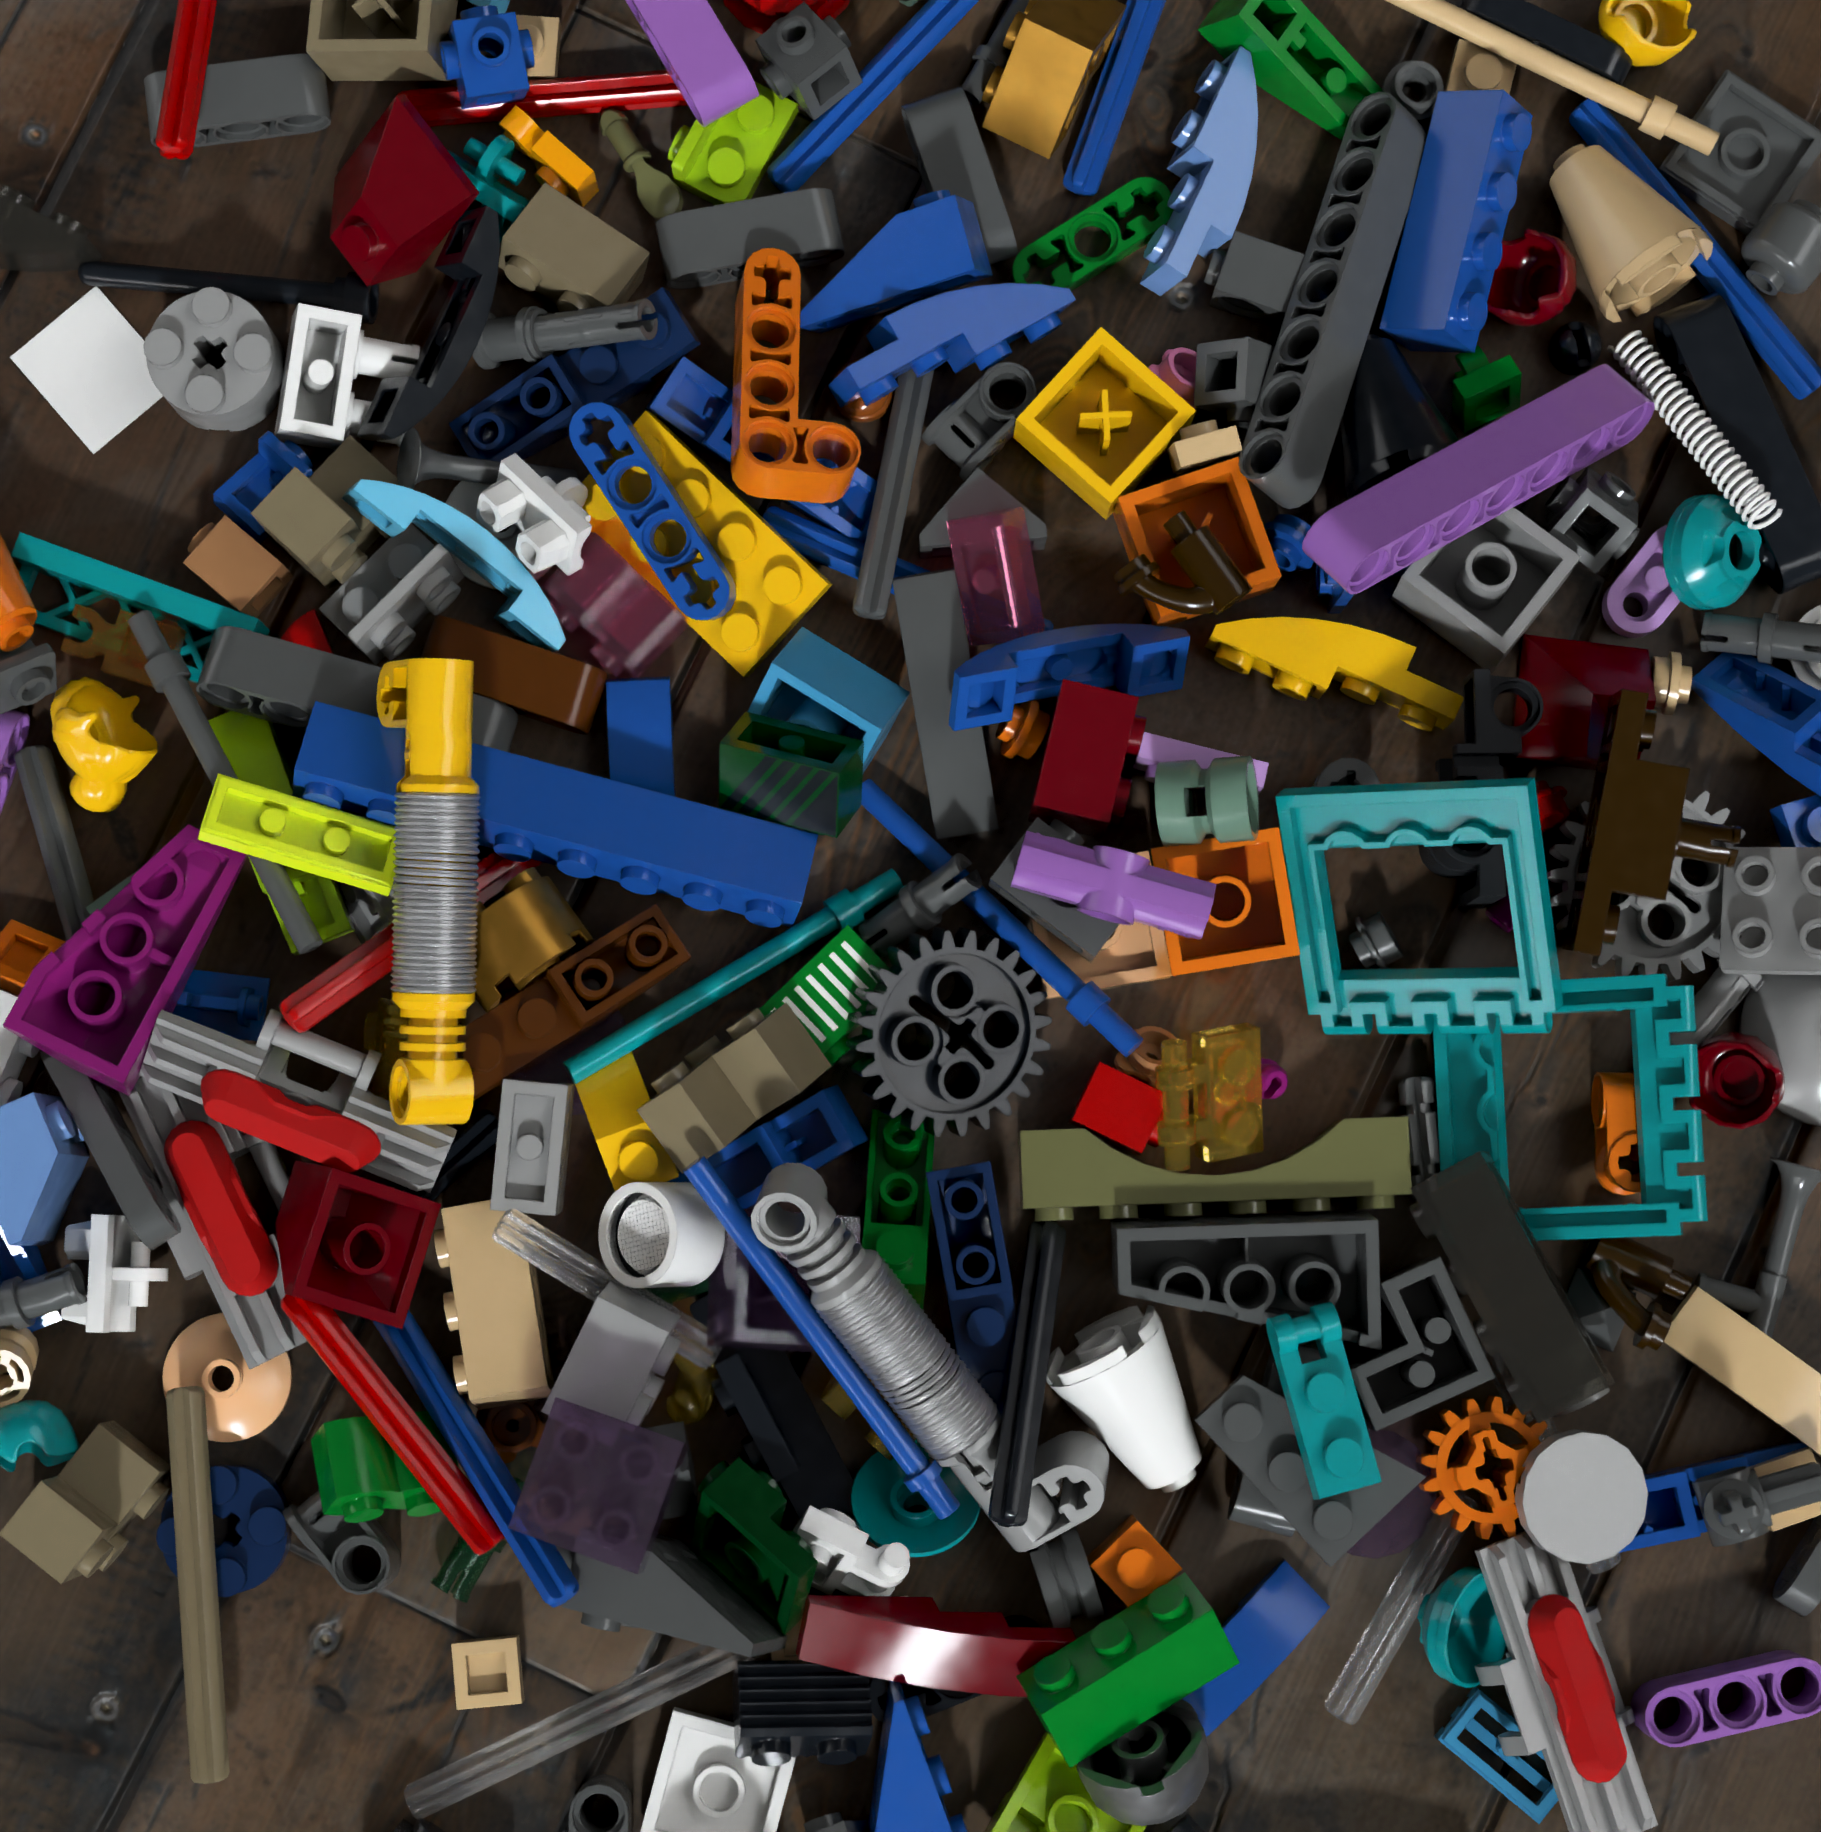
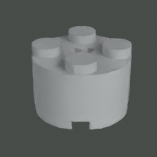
(193, 334)

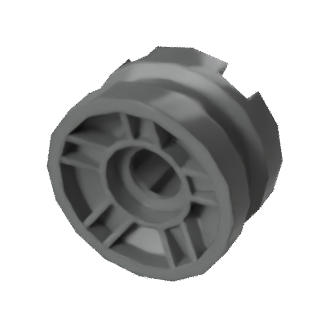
(1066, 1579)

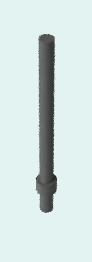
(171, 676)

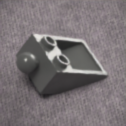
(671, 1597)

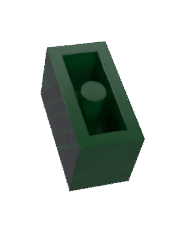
(790, 774)

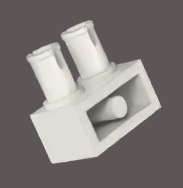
(320, 364)

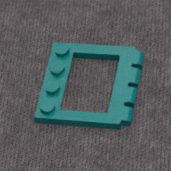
(1427, 816)
(1475, 1118)

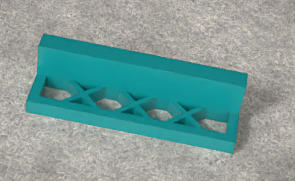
(127, 589)

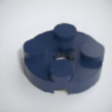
(262, 1526)

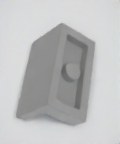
(532, 1147)

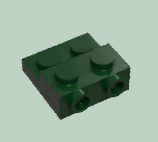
(745, 1546)

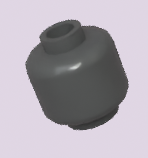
(1784, 248)

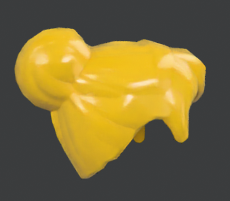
(99, 742)

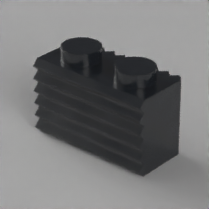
(800, 1710)

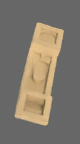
(1749, 1364)

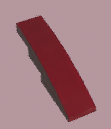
(920, 1645)

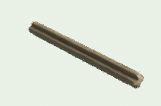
(197, 1585)

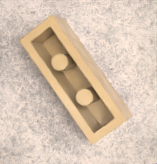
(494, 1309)

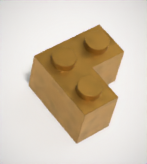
(1050, 64)

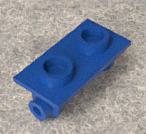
(225, 1003)

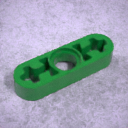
(1122, 203)

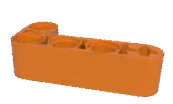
(775, 375)

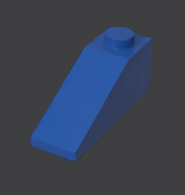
(906, 261)

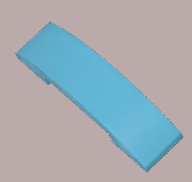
(526, 608)

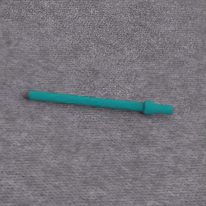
(838, 912)

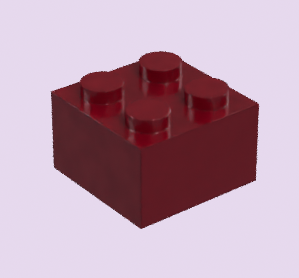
(1084, 758)

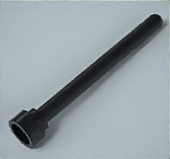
(345, 294)

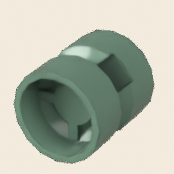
(1229, 796)

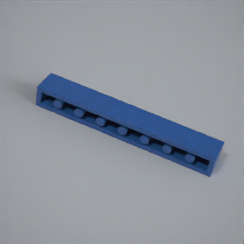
(575, 821)

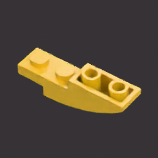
(1310, 652)

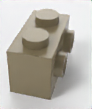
(570, 254)

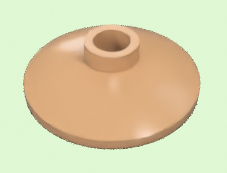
(256, 1393)

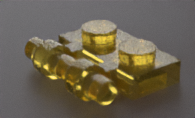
(1225, 1096)

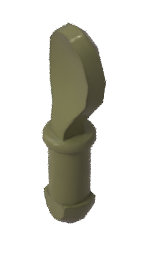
(654, 188)

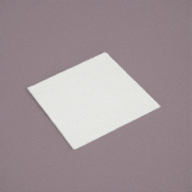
(90, 369)

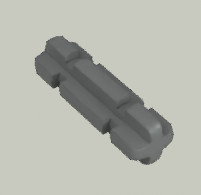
(1417, 1096)

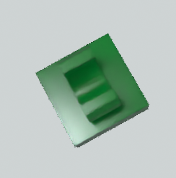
(1484, 389)

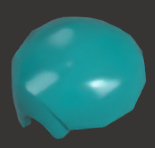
(38, 1430)

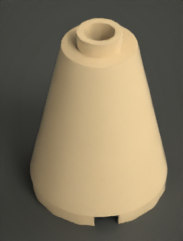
(1624, 232)

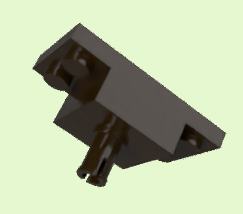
(1634, 827)

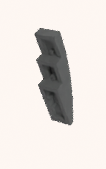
(934, 648)

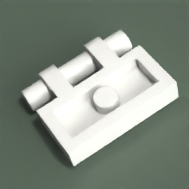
(846, 1559)

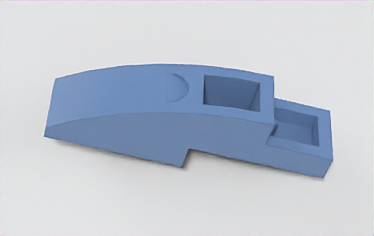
(1215, 171)

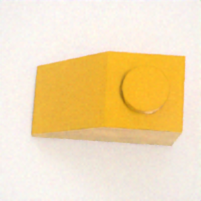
(621, 1134)

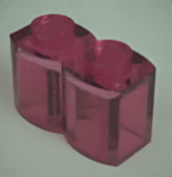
(615, 609)

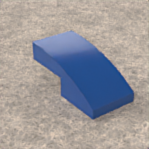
(641, 733)

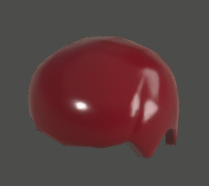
(1532, 279)
(1738, 1080)

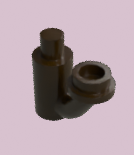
(1204, 560)
(1627, 1263)

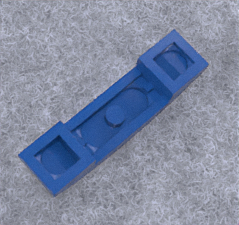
(1032, 667)
(1262, 1634)

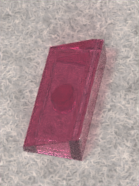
(995, 576)

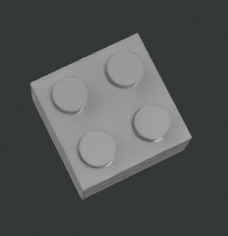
(1487, 585)

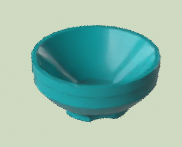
(1699, 557)
(1460, 1627)

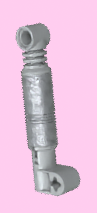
(915, 1363)

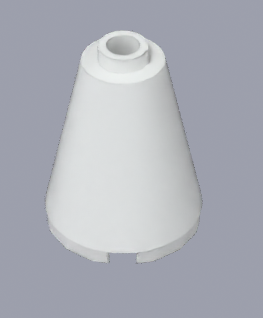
(1130, 1396)

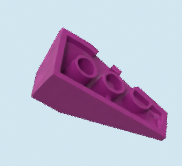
(130, 959)

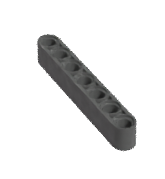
(1333, 302)

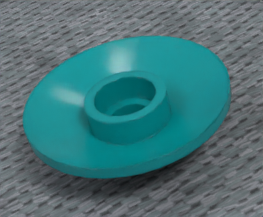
(882, 1503)

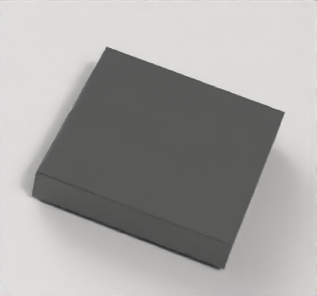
(1755, 160)

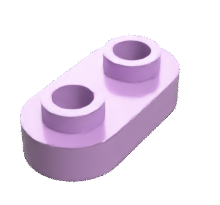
(1647, 582)

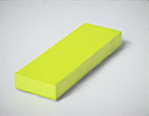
(300, 834)

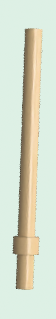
(1654, 116)

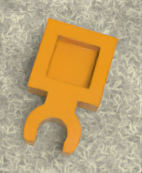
(554, 161)

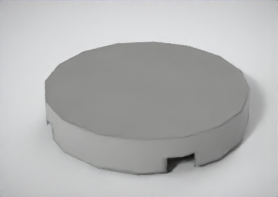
(1581, 1496)

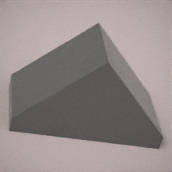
(975, 496)

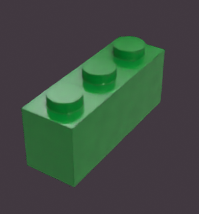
(1128, 1669)

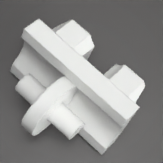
(545, 513)
(116, 1273)

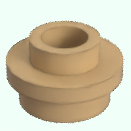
(1671, 681)

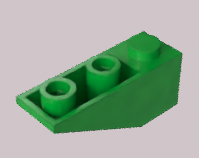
(899, 1199)

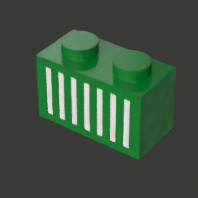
(825, 989)

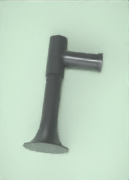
(421, 463)
(1765, 1300)

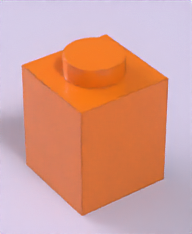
(1132, 1562)

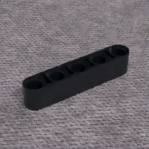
(1717, 368)

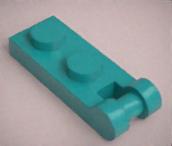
(1323, 1402)

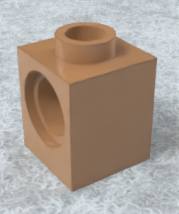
(236, 566)

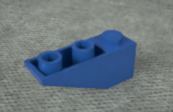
(906, 1781)

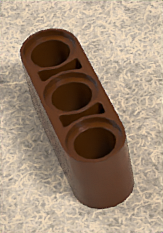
(521, 674)

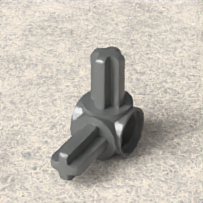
(1740, 1503)

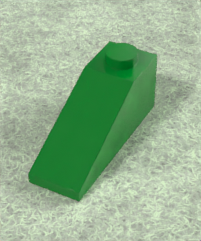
(1292, 58)

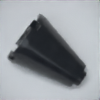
(1387, 419)

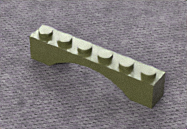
(1346, 1160)

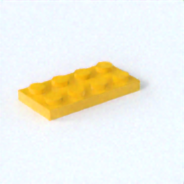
(769, 574)

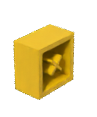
(1103, 422)

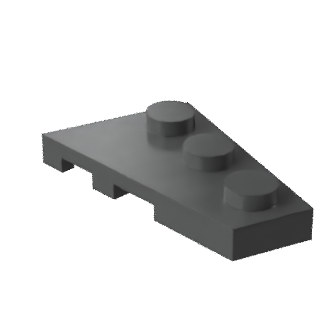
(1259, 1438)

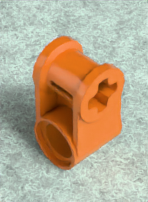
(1615, 1130)

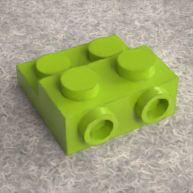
(1052, 1799)

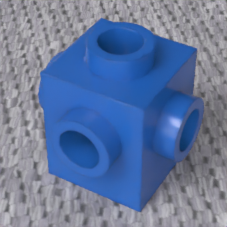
(483, 79)

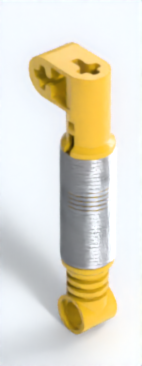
(434, 885)

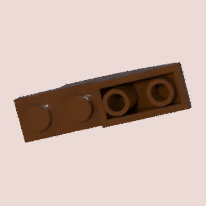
(571, 999)

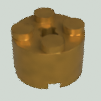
(523, 937)

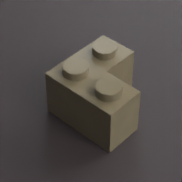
(314, 521)
(731, 1084)
(78, 1517)

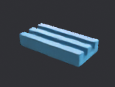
(1462, 1719)

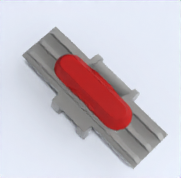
(250, 1092)
(216, 1217)
(1562, 1689)

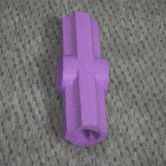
(1113, 885)

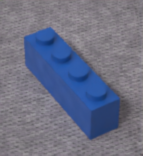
(1457, 221)

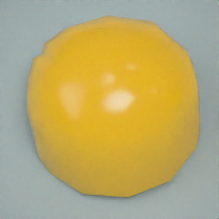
(1647, 28)

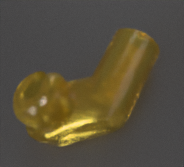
(692, 1391)

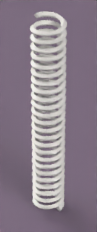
(1707, 451)

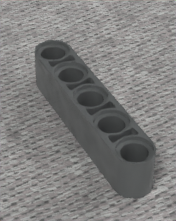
(284, 680)

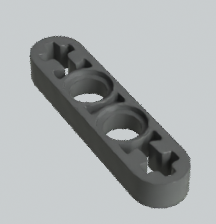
(116, 1154)

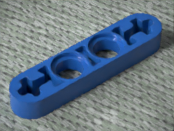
(645, 517)

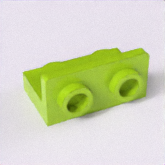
(734, 152)

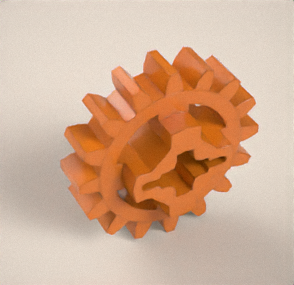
(1461, 1474)

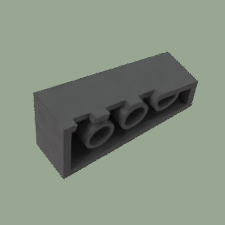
(1256, 1266)

